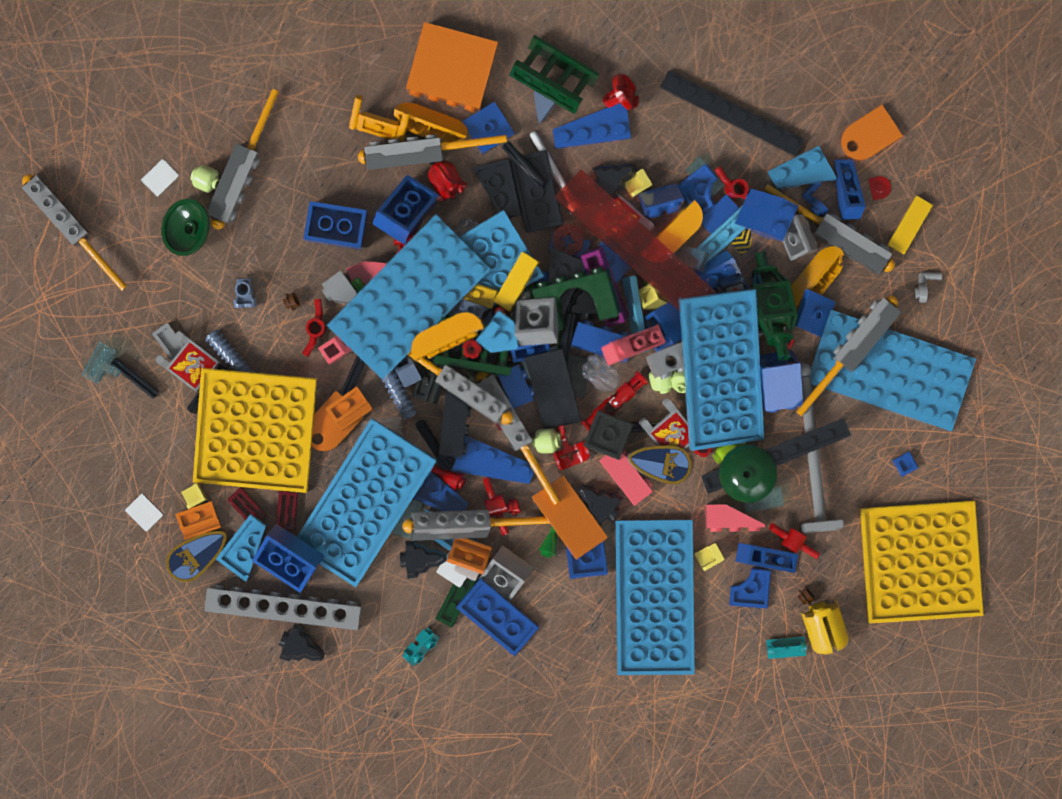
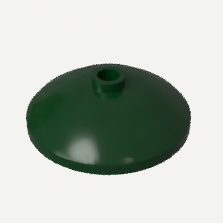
(185, 227)
(762, 471)

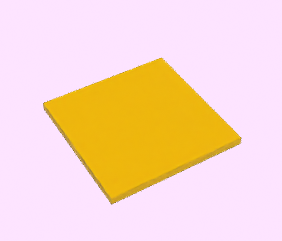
(254, 430)
(921, 562)

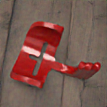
(579, 457)

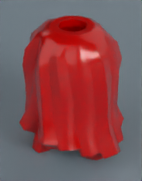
(446, 180)

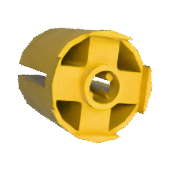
(817, 631)

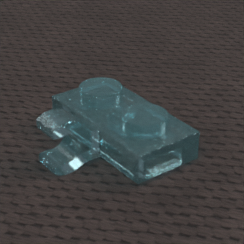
(100, 363)

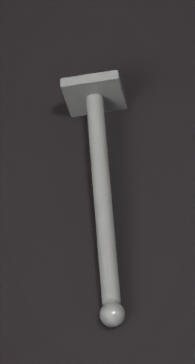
(821, 523)

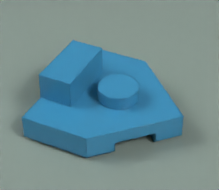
(499, 334)

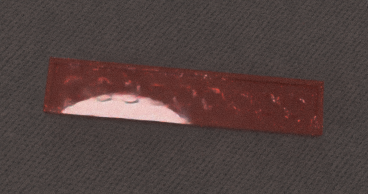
(631, 240)

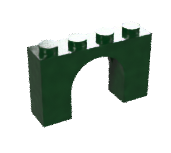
(597, 283)

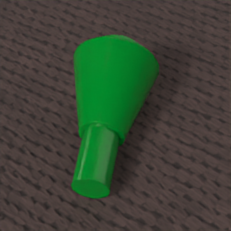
(549, 545)

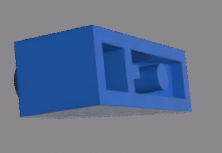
(848, 190)
(766, 558)

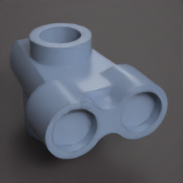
(244, 298)

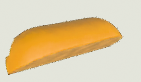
(430, 122)
(681, 227)
(818, 273)
(445, 335)

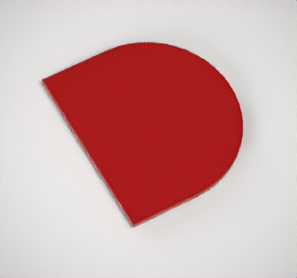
(879, 187)

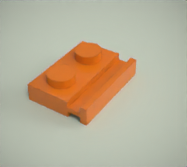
(349, 408)
(198, 520)
(469, 555)

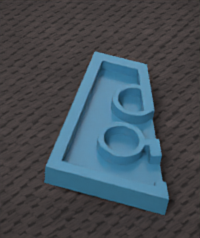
(803, 169)
(243, 547)

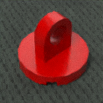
(622, 93)

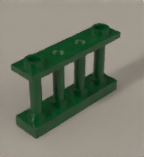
(546, 87)
(481, 365)

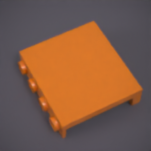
(451, 67)

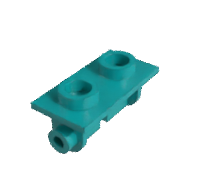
(427, 641)
(786, 647)

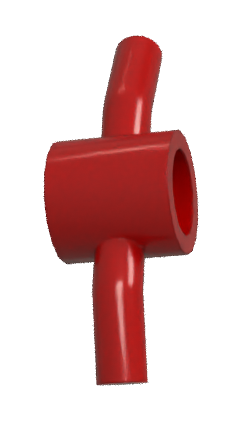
(729, 184)
(313, 337)
(495, 504)
(794, 541)

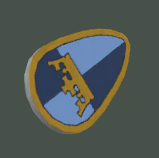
(662, 463)
(194, 556)

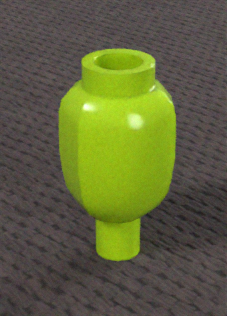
(722, 451)

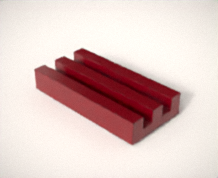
(236, 507)
(294, 511)

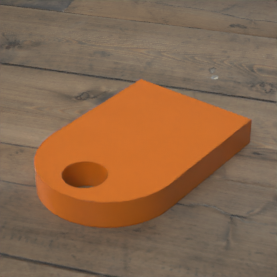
(870, 134)
(328, 428)

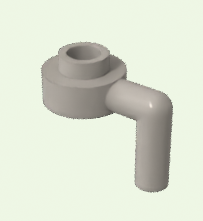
(921, 291)

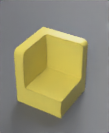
(638, 184)
(651, 299)
(194, 495)
(709, 556)

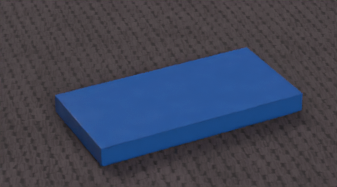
(497, 617)

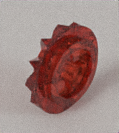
(576, 236)

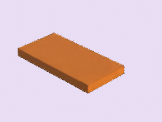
(570, 518)

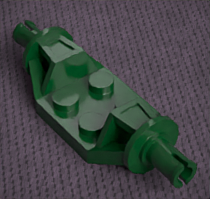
(774, 305)

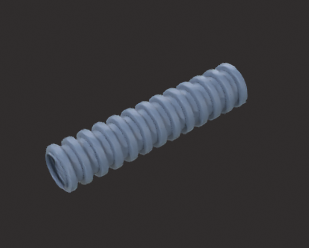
(227, 352)
(399, 395)

